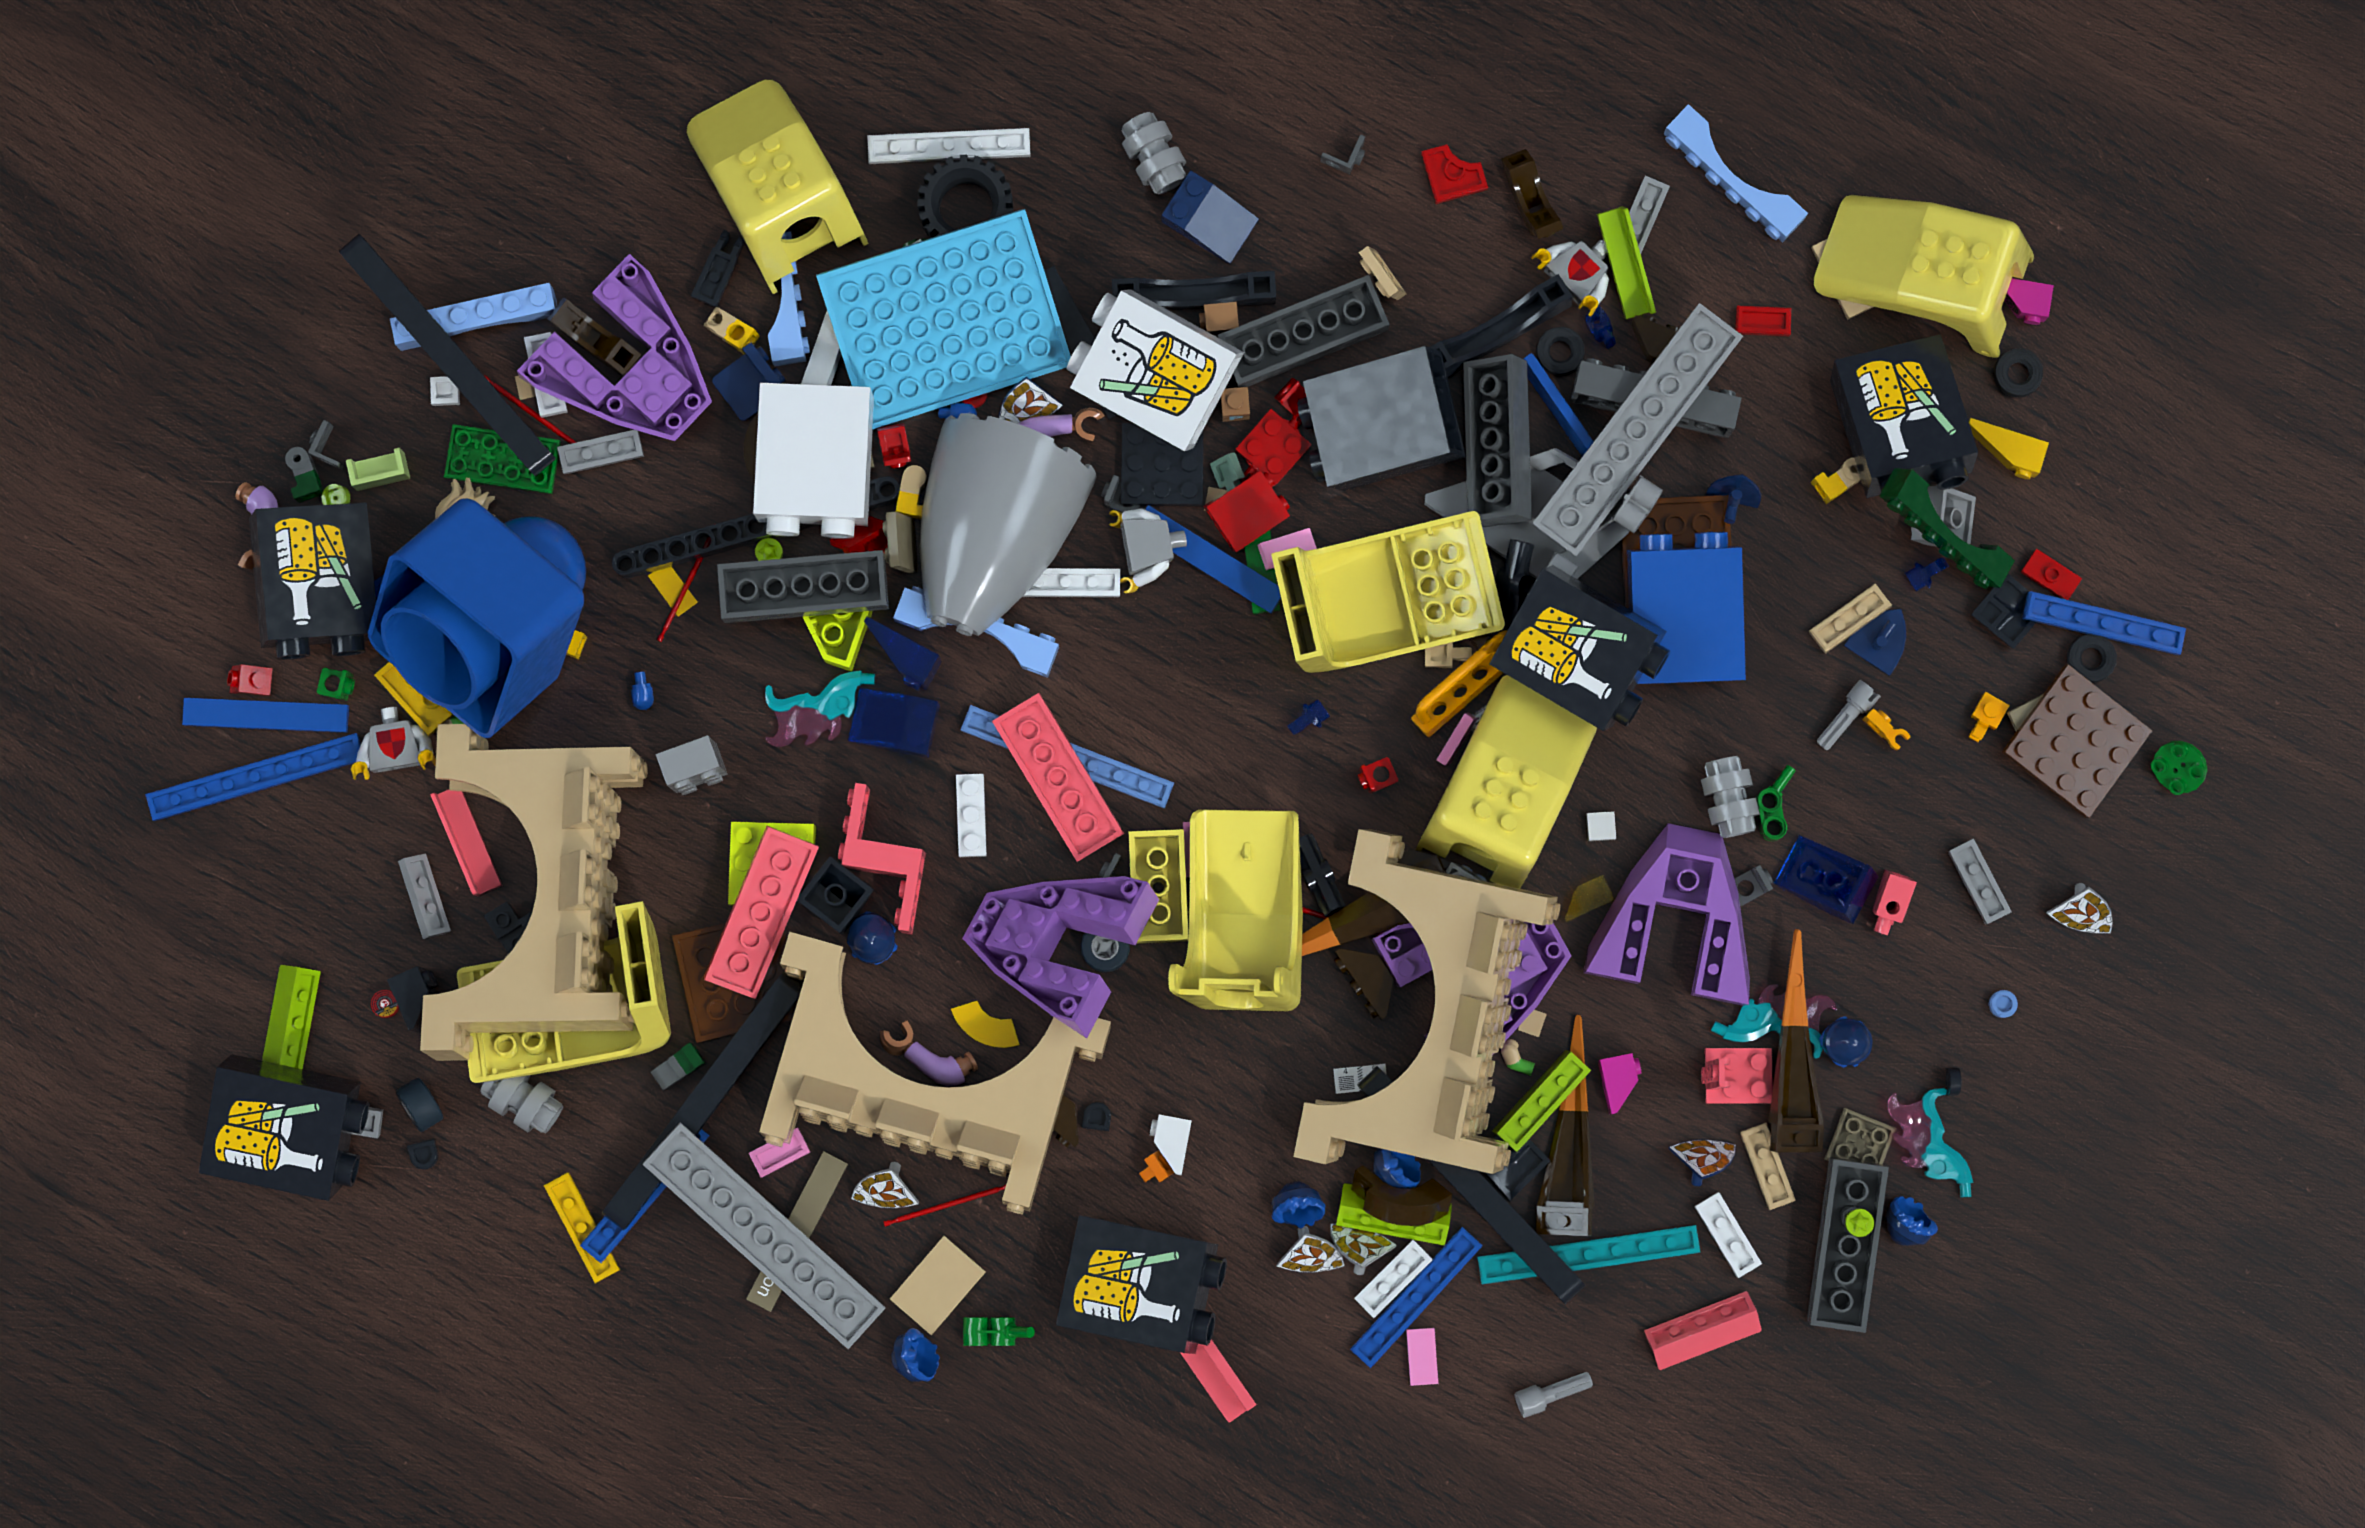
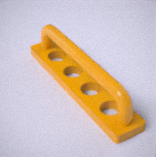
(1462, 677)

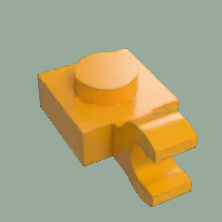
(1988, 714)
(1881, 725)

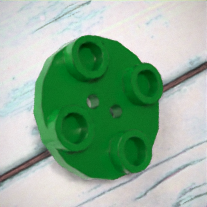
(2187, 777)

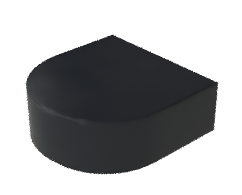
(1953, 1081)
(1097, 1117)
(423, 1154)

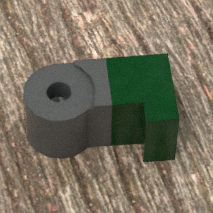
(305, 474)
(678, 1066)

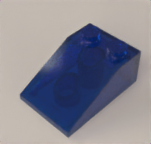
(912, 660)
(894, 722)
(1827, 879)

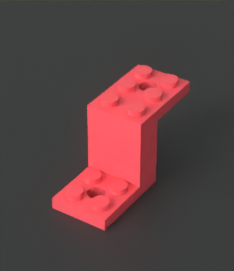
(882, 858)

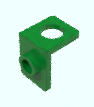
(345, 687)

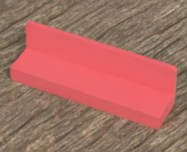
(467, 841)
(1703, 1330)
(1219, 1381)

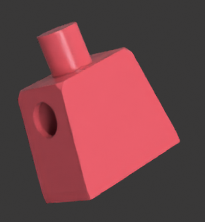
(1892, 888)

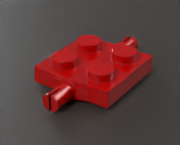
(1273, 446)

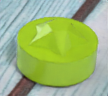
(335, 495)
(768, 549)
(1859, 1222)

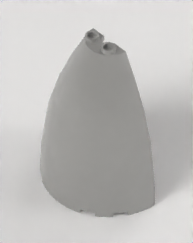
(994, 517)

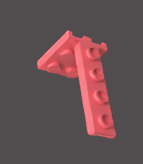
(1737, 1075)

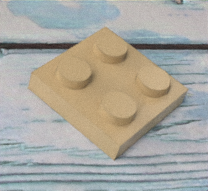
(1376, 266)

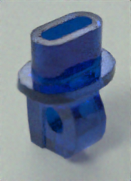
(1603, 329)
(1920, 575)
(1314, 713)

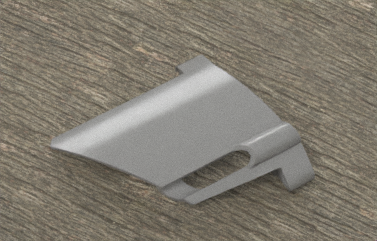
(1623, 518)

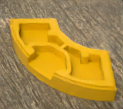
(985, 1028)

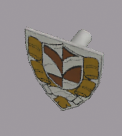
(2084, 911)
(884, 1189)
(1360, 1246)
(1311, 1254)

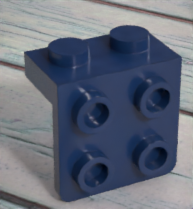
(742, 379)

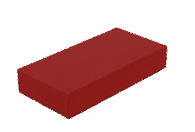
(1763, 320)

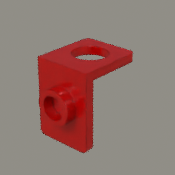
(1289, 395)
(1366, 776)

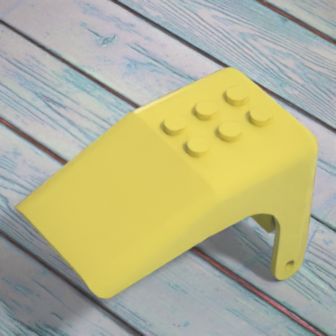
(772, 177)
(1925, 263)
(1510, 783)
(1243, 912)

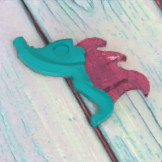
(815, 714)
(1767, 1016)
(1924, 1141)

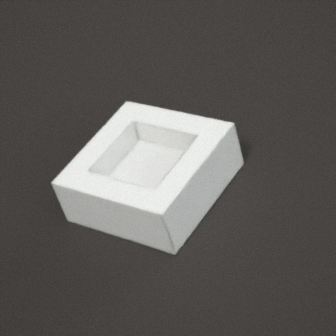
(443, 392)
(1601, 826)

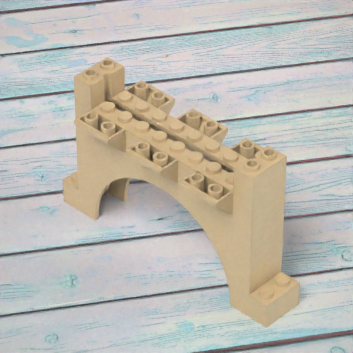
(1472, 945)
(559, 966)
(836, 1081)

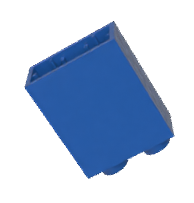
(1696, 600)

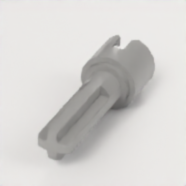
(1860, 700)
(1535, 1399)

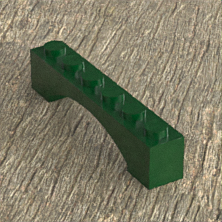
(1908, 496)

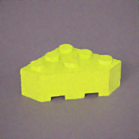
(838, 636)
(744, 843)

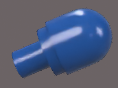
(956, 409)
(642, 692)

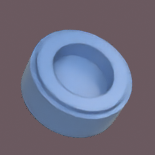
(2003, 1004)

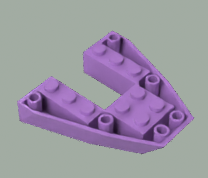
(659, 392)
(1684, 872)
(1023, 925)
(1541, 963)

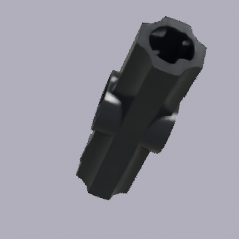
(1513, 578)
(1319, 876)

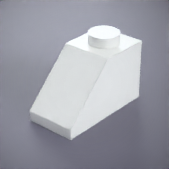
(1171, 1139)

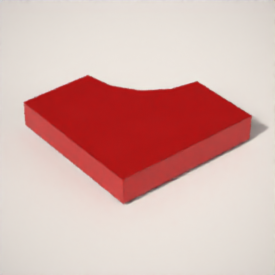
(1450, 176)

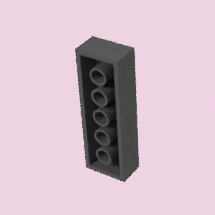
(1306, 331)
(1609, 387)
(1497, 439)
(803, 586)
(1844, 1261)

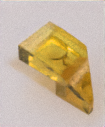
(1589, 897)

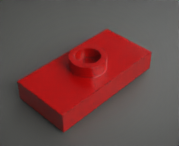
(2051, 575)

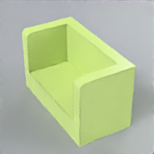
(378, 470)

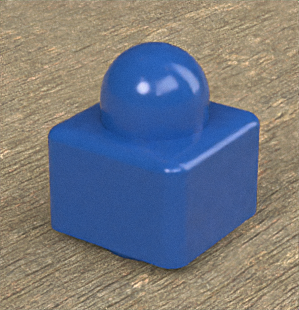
(480, 611)

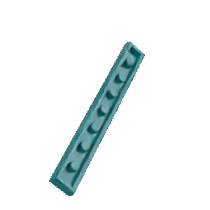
(1597, 1253)

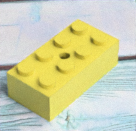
(1161, 858)

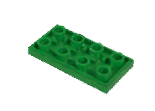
(490, 461)

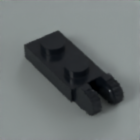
(717, 271)

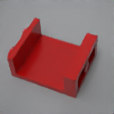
(1248, 510)

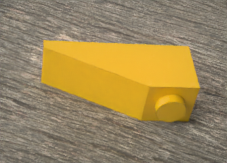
(2012, 449)

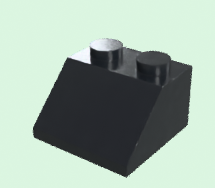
(835, 895)
(409, 991)

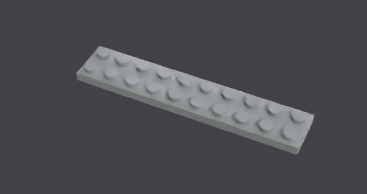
(1637, 429)
(763, 1235)

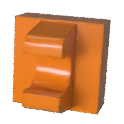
(1157, 1167)

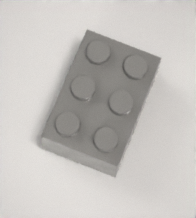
(692, 765)

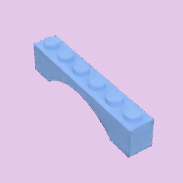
(1775, 211)
(509, 307)
(786, 337)
(1031, 651)

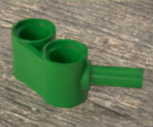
(1776, 813)
(993, 1331)

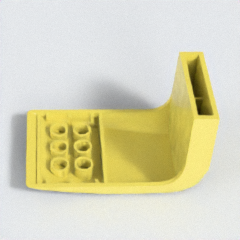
(1388, 593)
(635, 976)

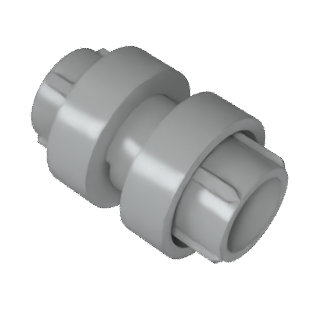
(1148, 142)
(1732, 809)
(530, 1104)

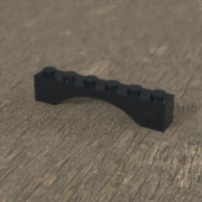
(1242, 288)
(1530, 311)

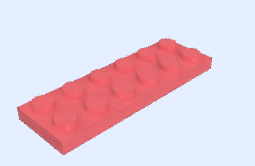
(1058, 777)
(761, 912)

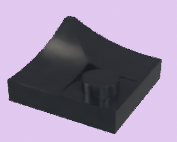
(2003, 612)
(1521, 1169)

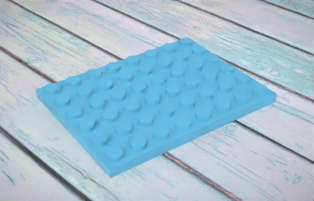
(946, 318)

